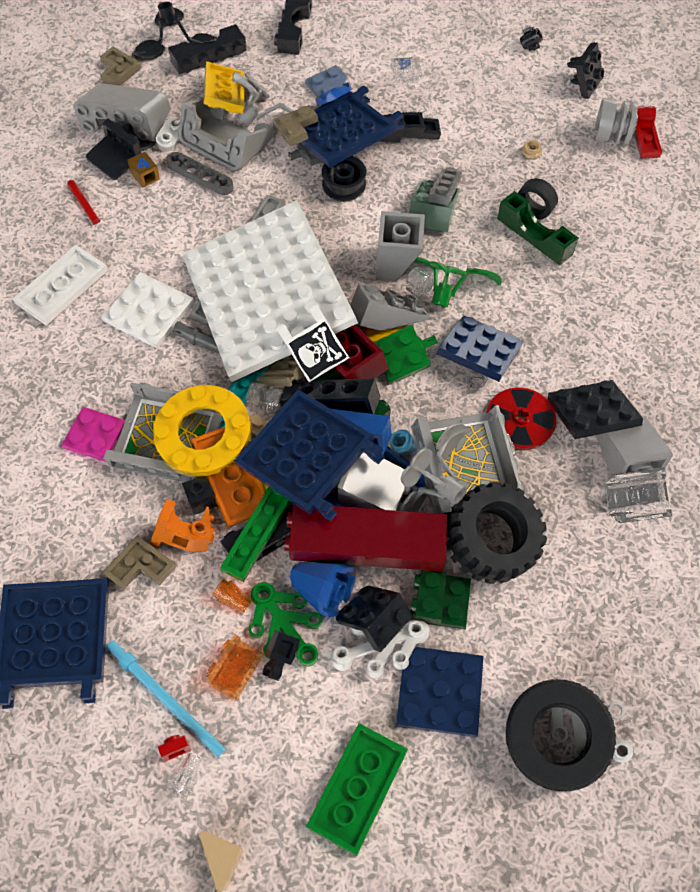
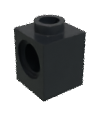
(199, 494)

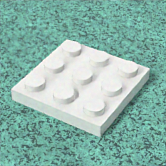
(148, 309)

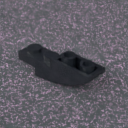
(415, 127)

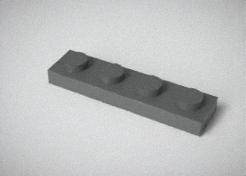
(445, 186)

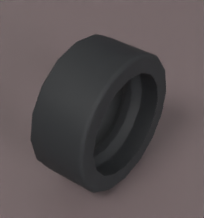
(545, 191)

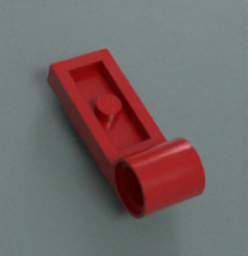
(646, 133)

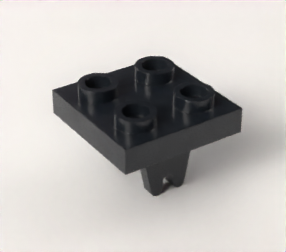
(588, 70)

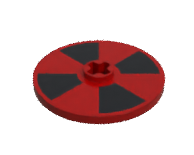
(539, 415)

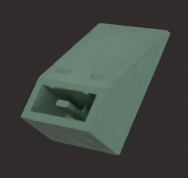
(436, 215)

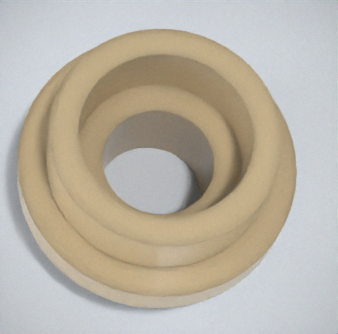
(532, 149)

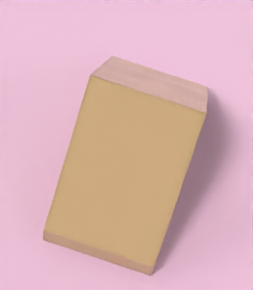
(221, 857)

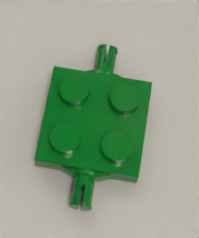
(405, 353)

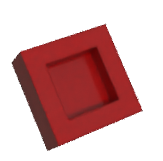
(174, 747)

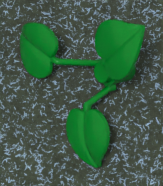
(443, 291)

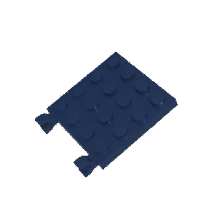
(348, 127)
(307, 452)
(53, 636)

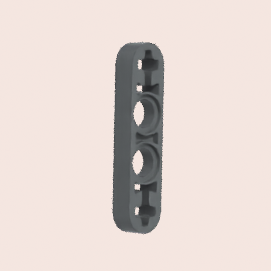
(201, 172)

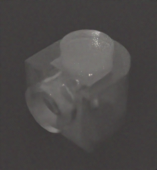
(419, 282)

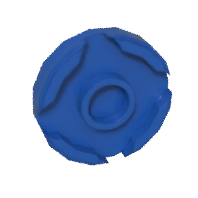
(333, 94)

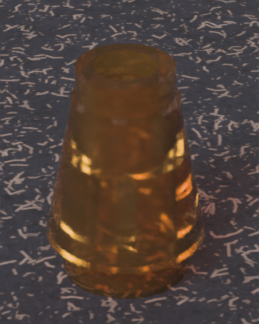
(232, 596)

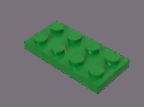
(357, 789)

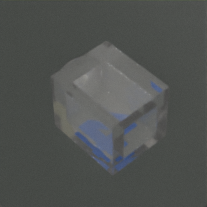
(407, 70)

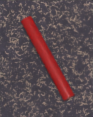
(83, 202)

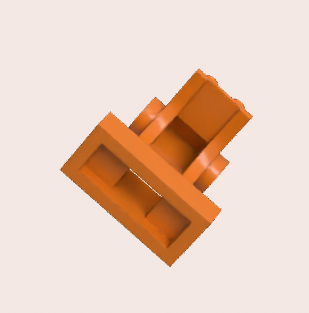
(181, 534)

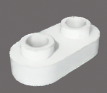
(170, 132)

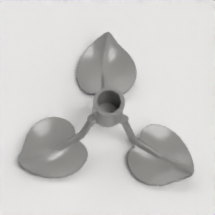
(250, 110)
(447, 487)

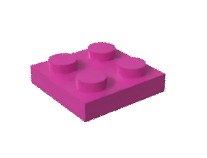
(93, 433)

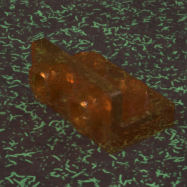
(234, 668)

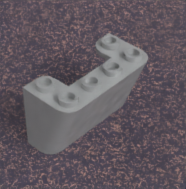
(136, 106)

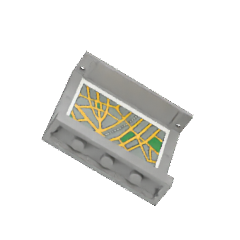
(136, 445)
(479, 457)

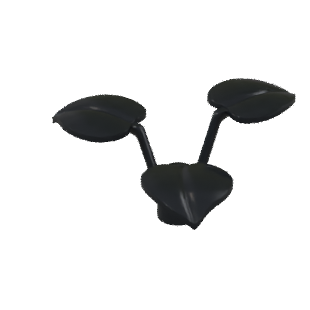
(167, 16)

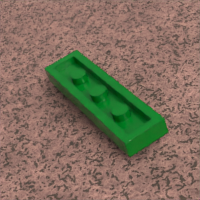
(255, 535)

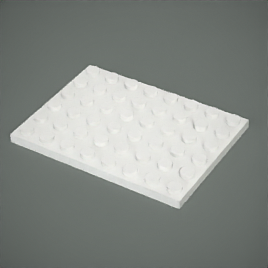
(264, 279)

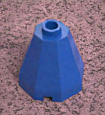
(323, 585)

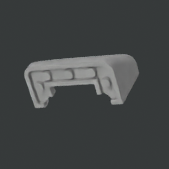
(219, 139)

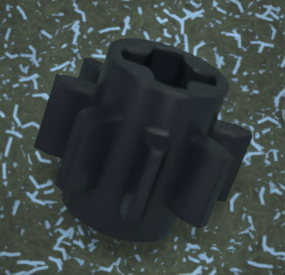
(531, 38)

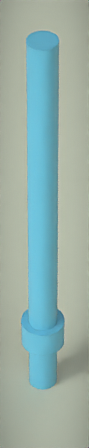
(129, 663)

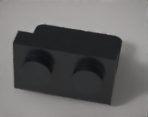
(114, 150)
(376, 613)

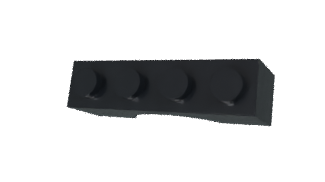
(289, 35)
(190, 57)

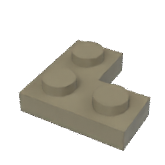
(120, 66)
(291, 124)
(138, 558)

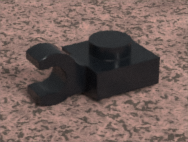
(281, 651)

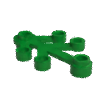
(282, 618)

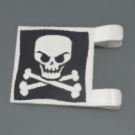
(315, 347)

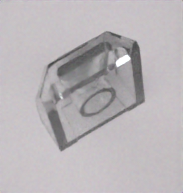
(638, 495)

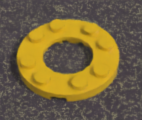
(209, 460)

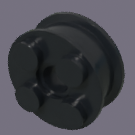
(345, 180)

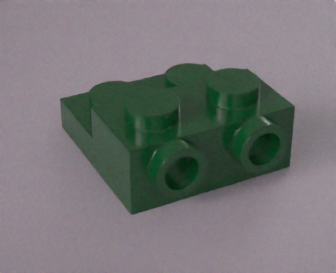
(441, 599)

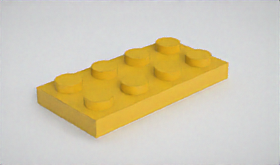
(220, 90)

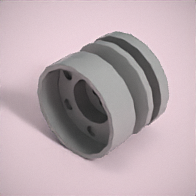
(616, 121)

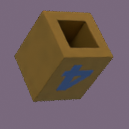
(143, 169)

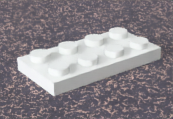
(60, 284)

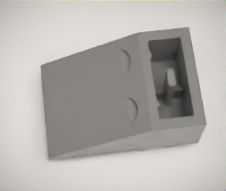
(385, 308)

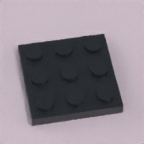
(594, 409)

